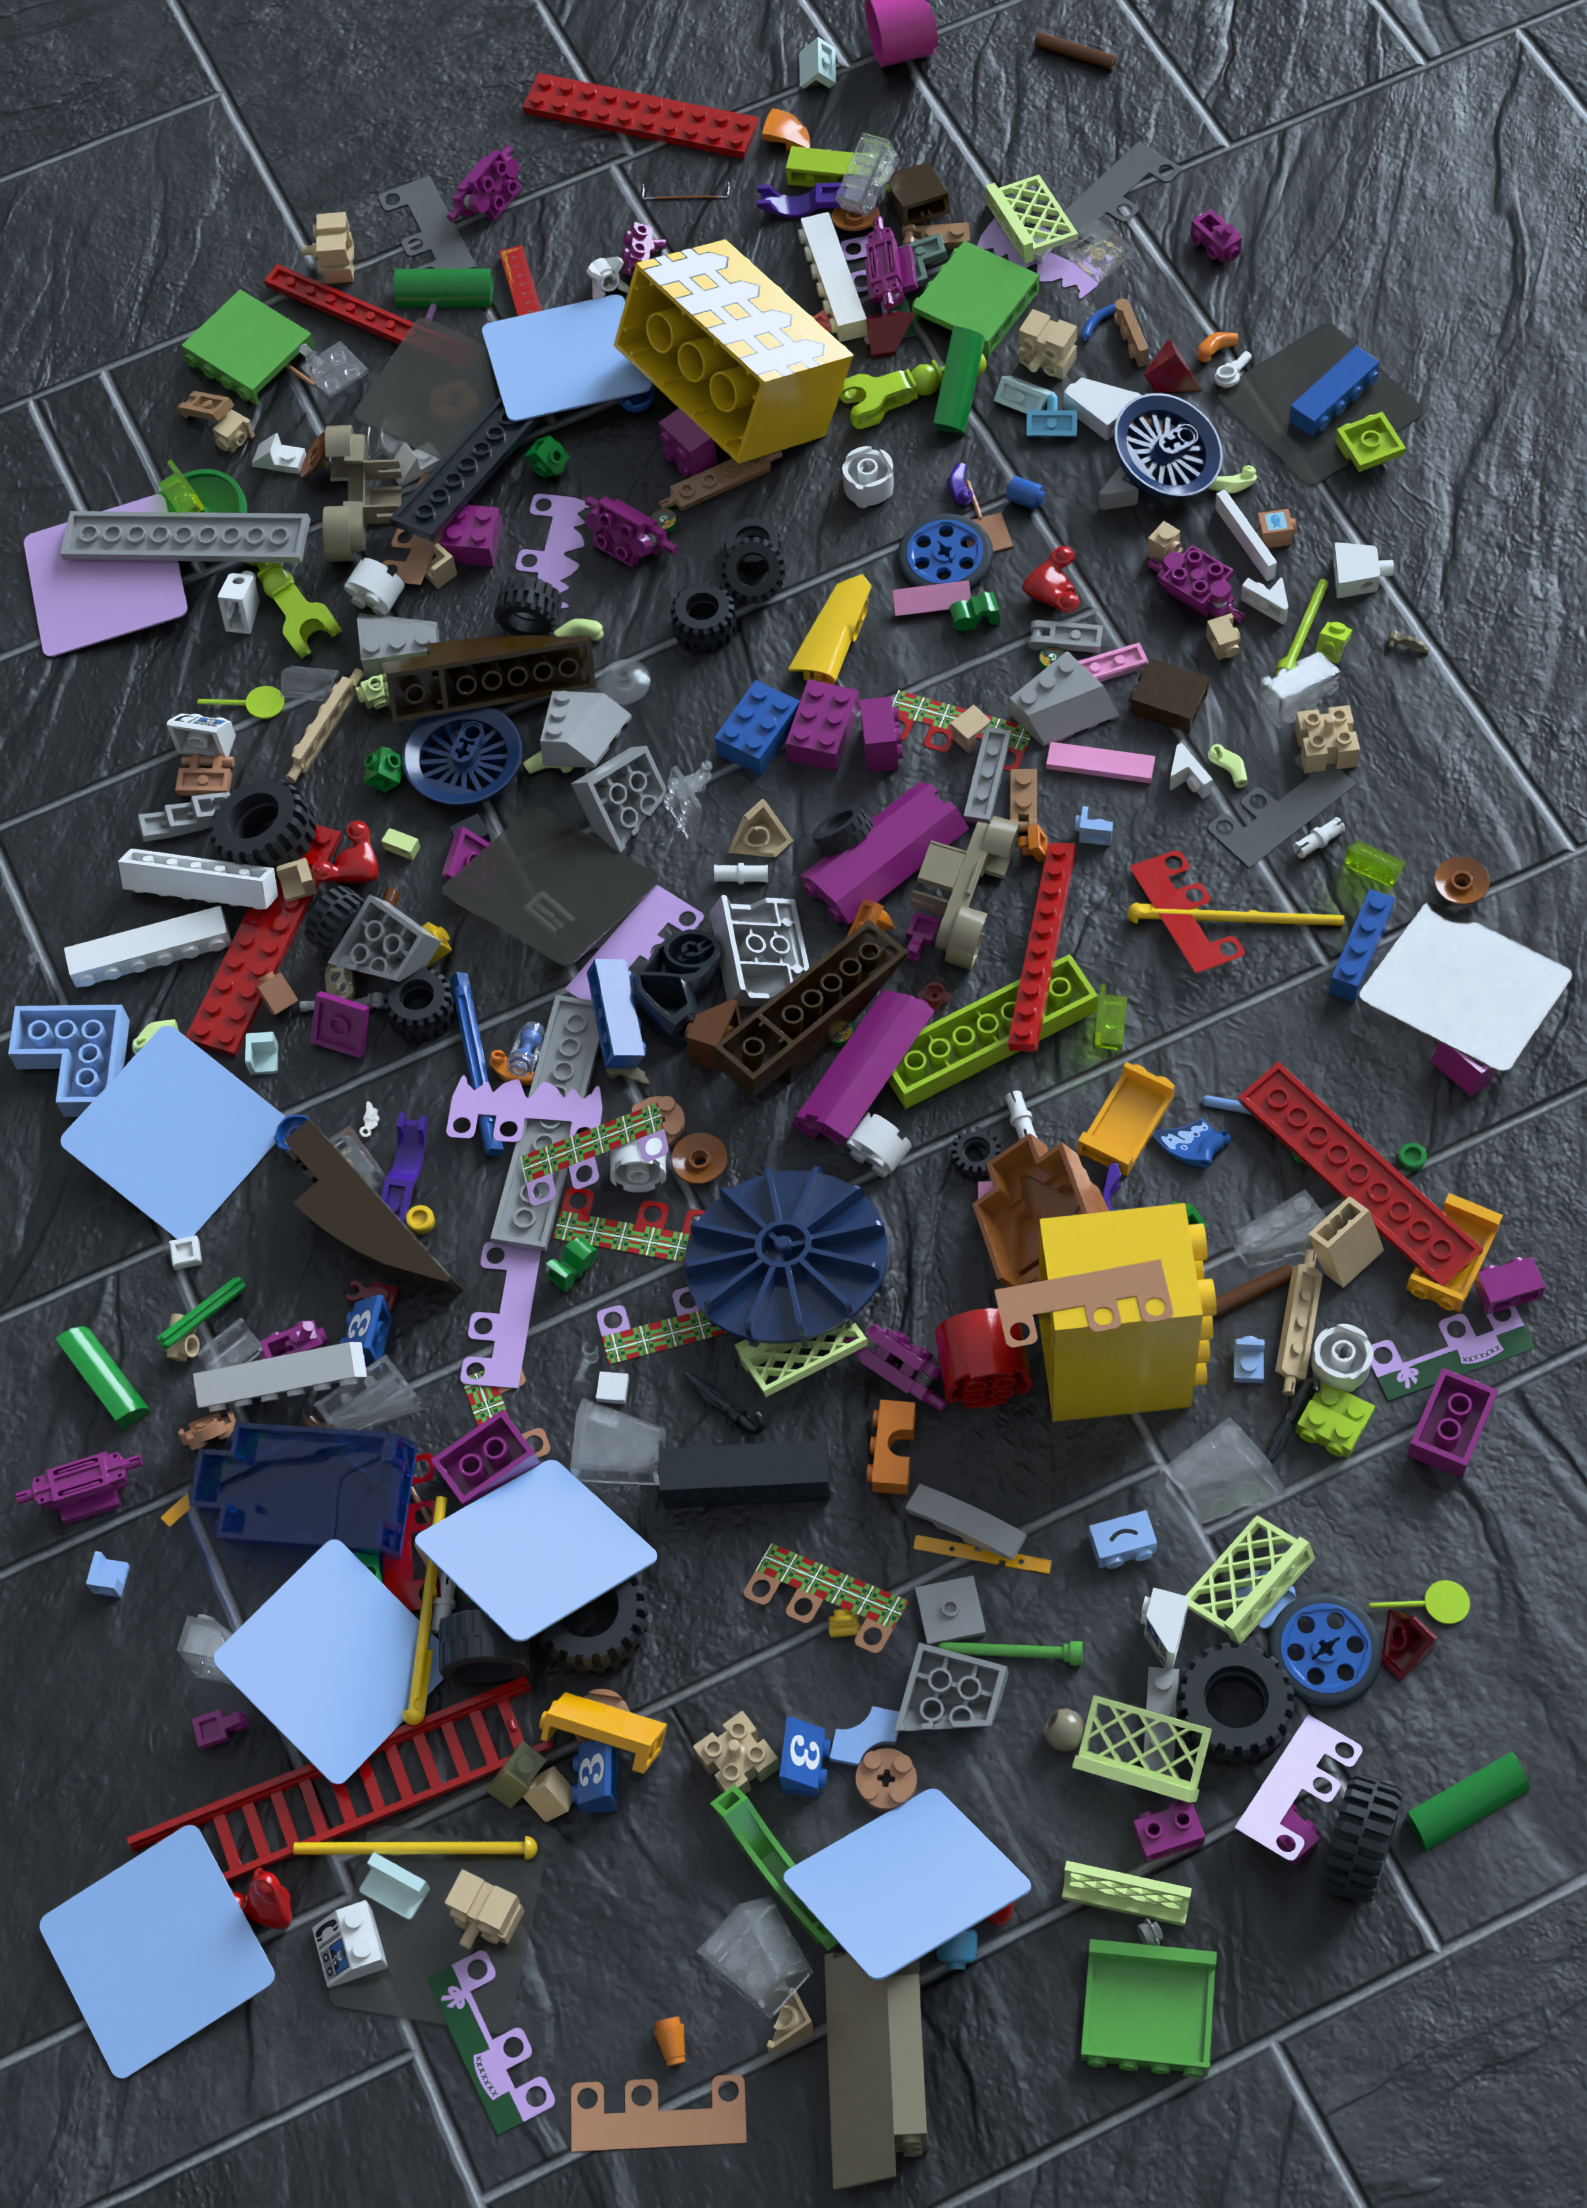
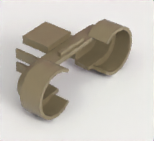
(347, 524)
(959, 873)

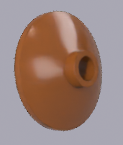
(853, 221)
(315, 457)
(1462, 871)
(695, 1148)

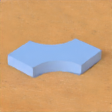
(854, 1743)

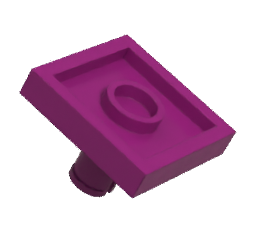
(462, 850)
(340, 1024)

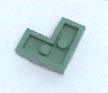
(926, 252)

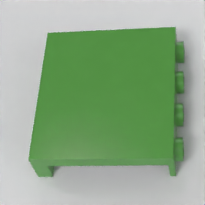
(978, 294)
(245, 345)
(1148, 2007)

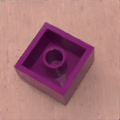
(686, 444)
(474, 535)
(881, 734)

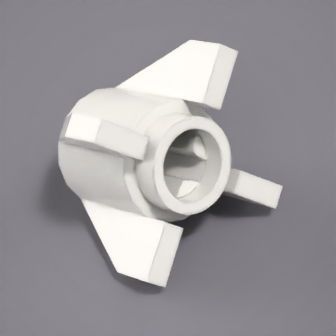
(606, 276)

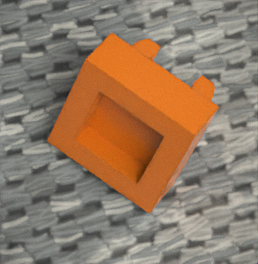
(1034, 843)

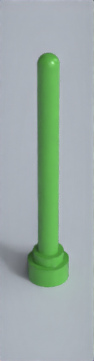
(1070, 1652)

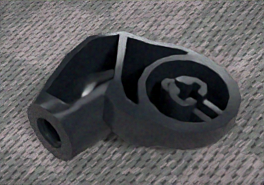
(673, 979)

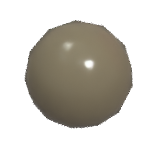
(1064, 1730)

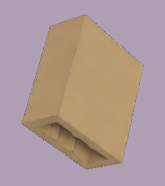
(1346, 1241)

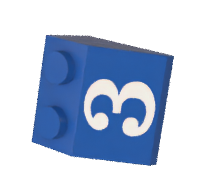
(370, 1325)
(803, 1758)
(596, 1777)

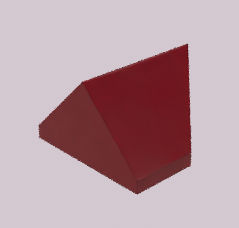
(887, 331)
(1170, 371)
(1405, 1643)

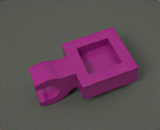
(920, 932)
(214, 1727)

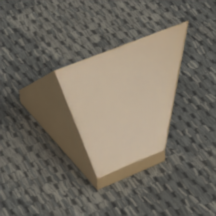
(760, 833)
(792, 2026)

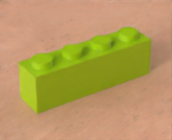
(815, 166)

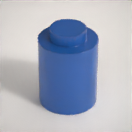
(1026, 493)

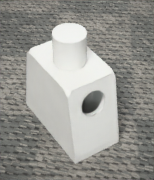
(1358, 569)
(239, 602)

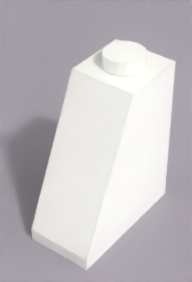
(1097, 404)

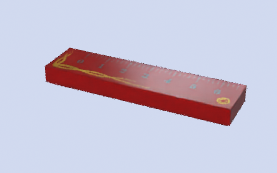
(519, 280)

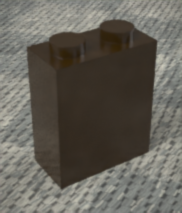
(917, 194)
(1169, 695)

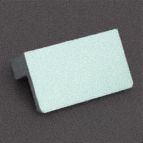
(817, 63)
(1021, 394)
(394, 1887)

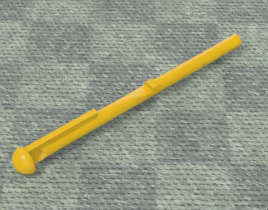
(1147, 911)
(423, 1656)
(528, 1848)

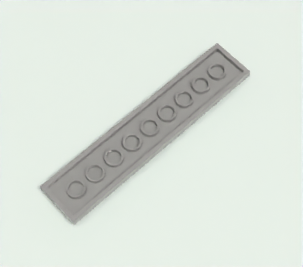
(185, 536)
(567, 1064)

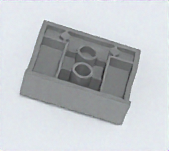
(758, 948)

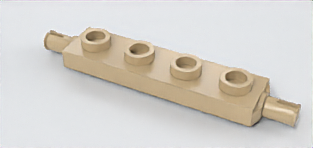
(325, 722)
(1299, 1323)

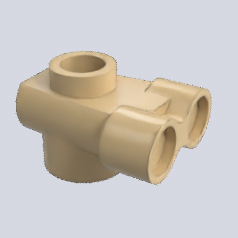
(184, 1348)

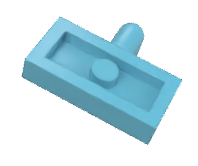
(1051, 421)

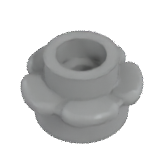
(1149, 1933)

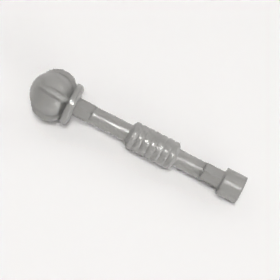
(373, 1000)

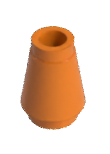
(671, 2040)

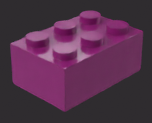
(822, 725)
(1452, 1423)
(485, 1459)

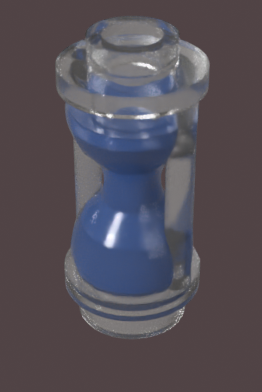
(530, 1038)

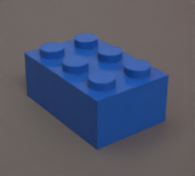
(757, 728)

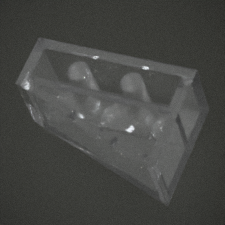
(371, 1401)

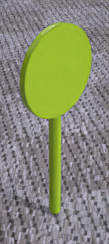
(261, 702)
(1444, 1602)

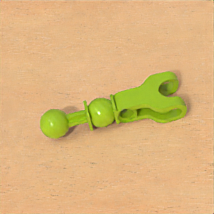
(890, 391)
(301, 616)

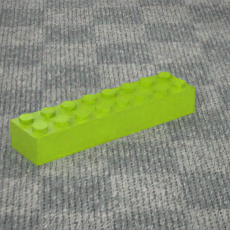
(980, 1034)

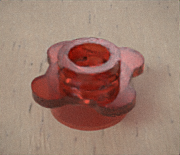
(931, 989)

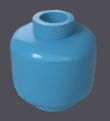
(959, 1950)

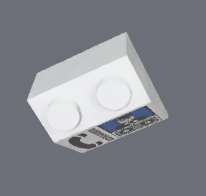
(201, 735)
(1164, 1622)
(349, 1944)

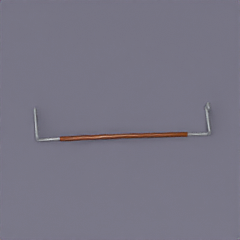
(678, 197)

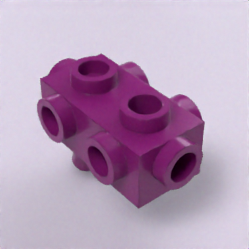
(1216, 236)
(639, 246)
(300, 1338)

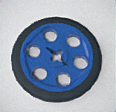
(929, 529)
(1355, 1625)

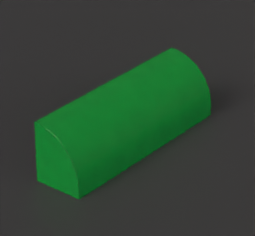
(443, 287)
(959, 380)
(103, 1376)
(1468, 1801)

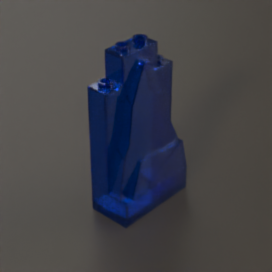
(308, 1487)

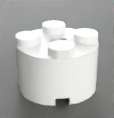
(868, 476)
(373, 586)
(878, 1144)
(632, 1171)
(1347, 1342)

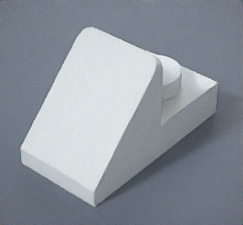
(278, 457)
(414, 464)
(1270, 602)
(1188, 769)

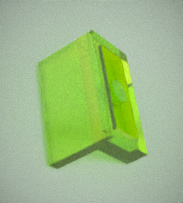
(180, 492)
(1374, 863)
(1110, 1020)

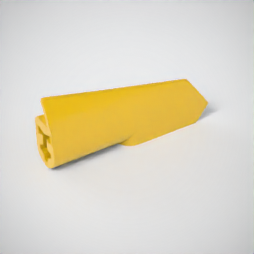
(833, 631)

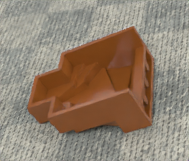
(1027, 1188)

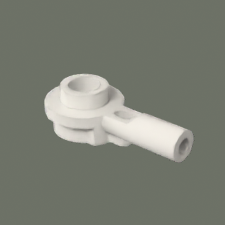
(1229, 373)

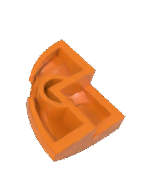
(785, 128)

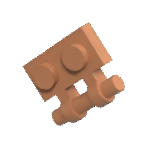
(204, 781)

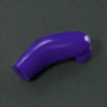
(957, 485)

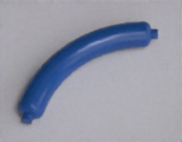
(1095, 319)

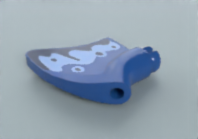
(1192, 1143)

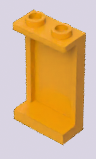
(1127, 1118)
(1479, 1225)
(607, 1726)

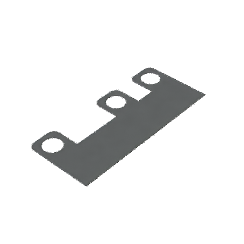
(1110, 188)
(437, 231)
(1282, 818)

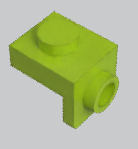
(1333, 640)

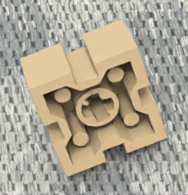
(332, 248)
(1047, 344)
(1327, 739)
(736, 1755)
(484, 1909)

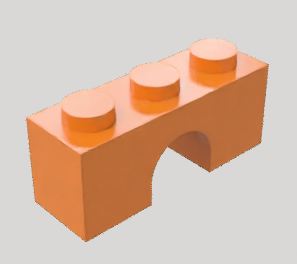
(894, 1422)

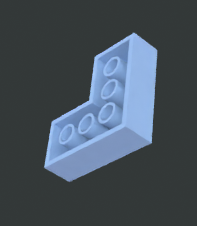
(77, 1039)

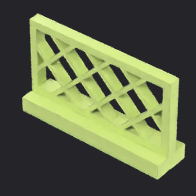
(1013, 222)
(752, 1357)
(1271, 1587)
(1142, 1776)
(1126, 1893)

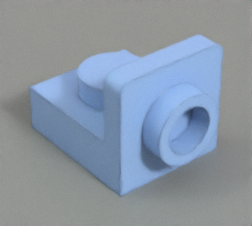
(1093, 831)
(1249, 1360)

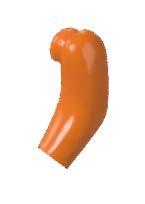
(1215, 342)
(498, 1064)

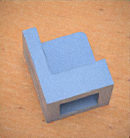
(107, 1576)

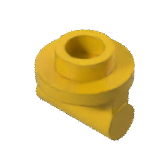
(843, 1623)

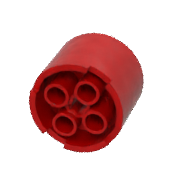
(978, 1362)

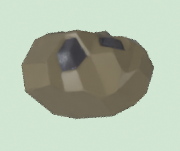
(340, 982)

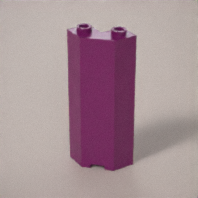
(886, 855)
(863, 1067)

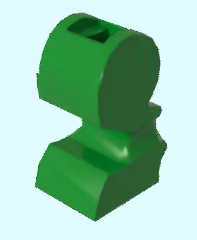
(968, 613)
(576, 1258)

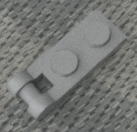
(1065, 636)

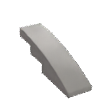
(180, 818)
(966, 1521)

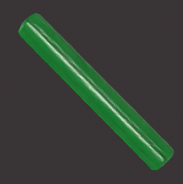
(201, 1313)

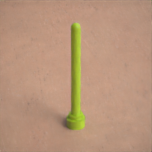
(1290, 660)

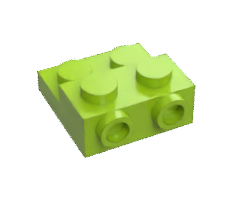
(1369, 441)
(1334, 1420)

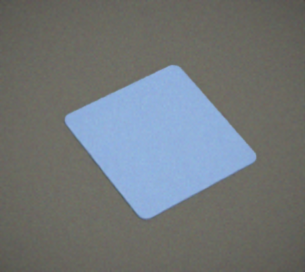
(561, 359)
(174, 1133)
(535, 1550)
(329, 1661)
(906, 1883)
(156, 1951)

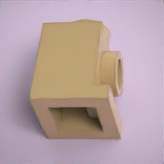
(232, 431)
(1163, 541)
(1223, 636)

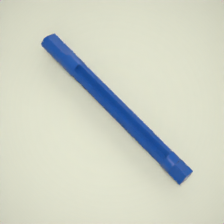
(474, 1055)

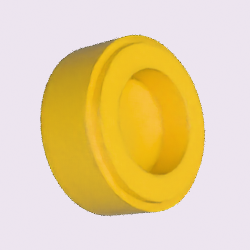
(420, 1219)

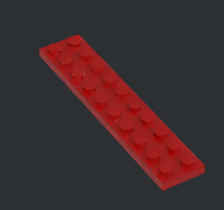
(641, 115)
(254, 952)
(1359, 1171)

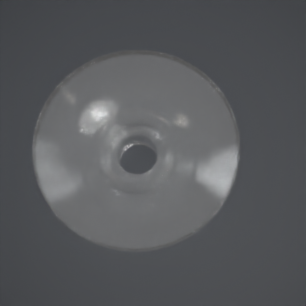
(625, 689)

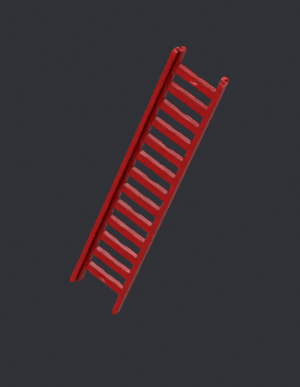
(304, 1775)

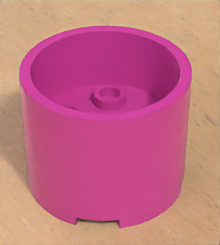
(900, 30)

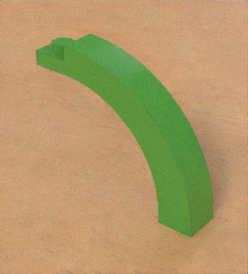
(766, 1856)

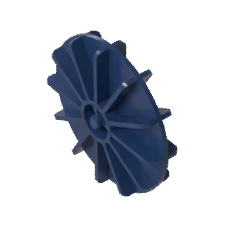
(786, 1257)

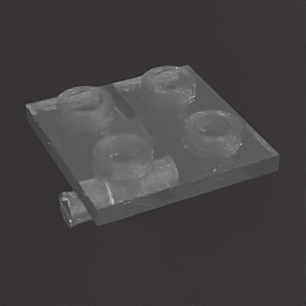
(332, 368)
(681, 796)

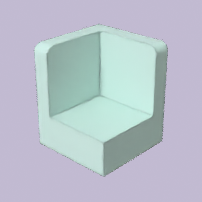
(261, 1053)

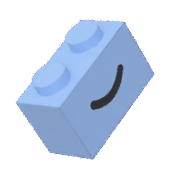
(1123, 1540)

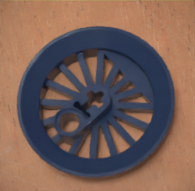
(1167, 449)
(464, 758)

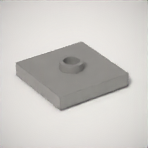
(950, 1611)

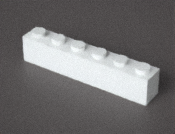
(833, 277)
(198, 878)
(147, 947)
(280, 1375)

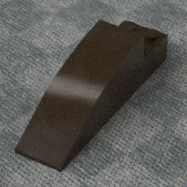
(485, 673)
(809, 1012)
(356, 1214)

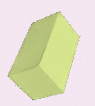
(401, 844)

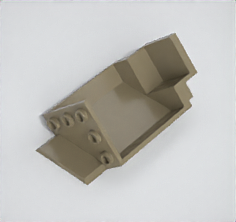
(873, 2070)

